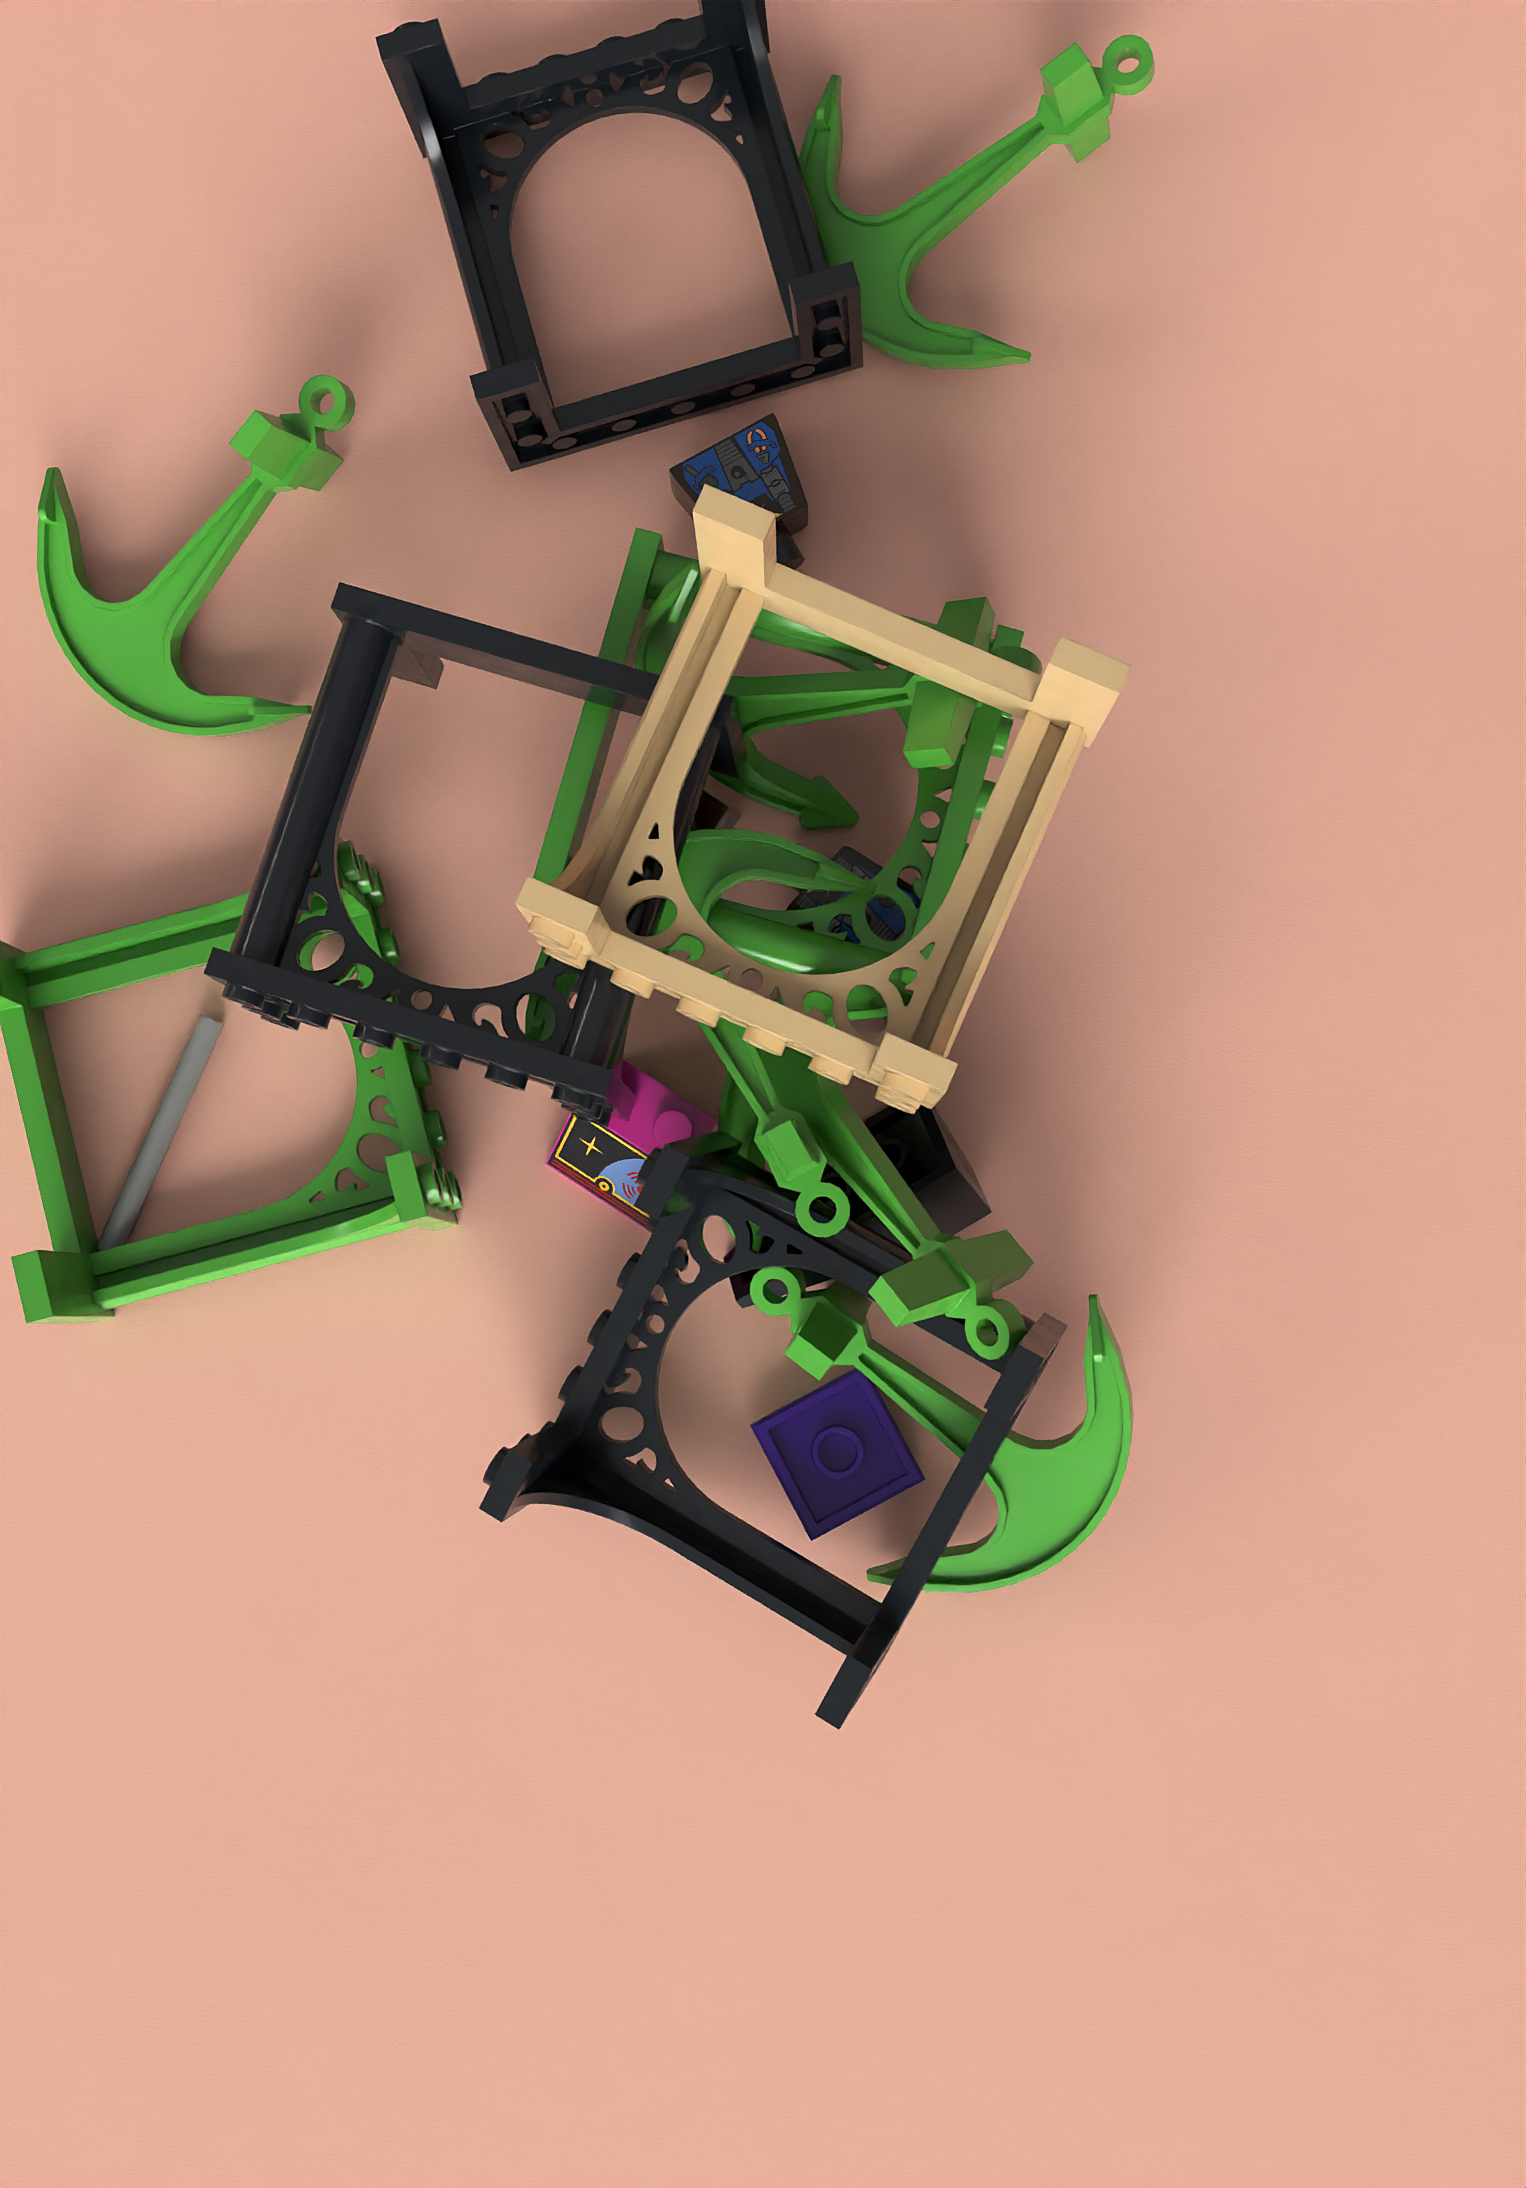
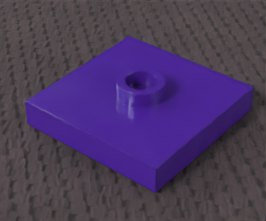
(837, 1452)

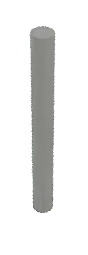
(160, 1133)

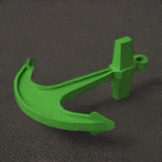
(894, 243)
(134, 646)
(935, 722)
(708, 868)
(945, 1272)
(1044, 1489)

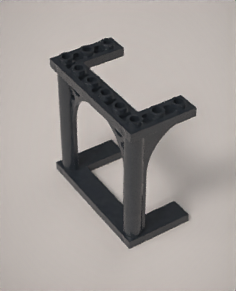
(451, 131)
(263, 968)
(587, 1470)

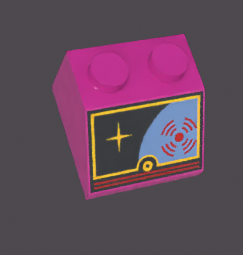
(610, 1157)

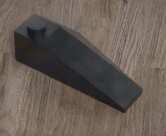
(930, 1166)

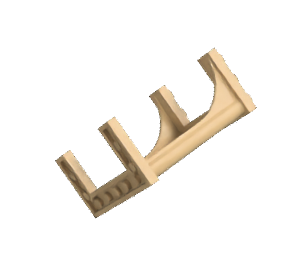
(588, 904)

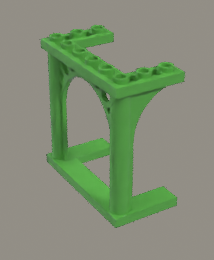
(774, 935)
(86, 1284)

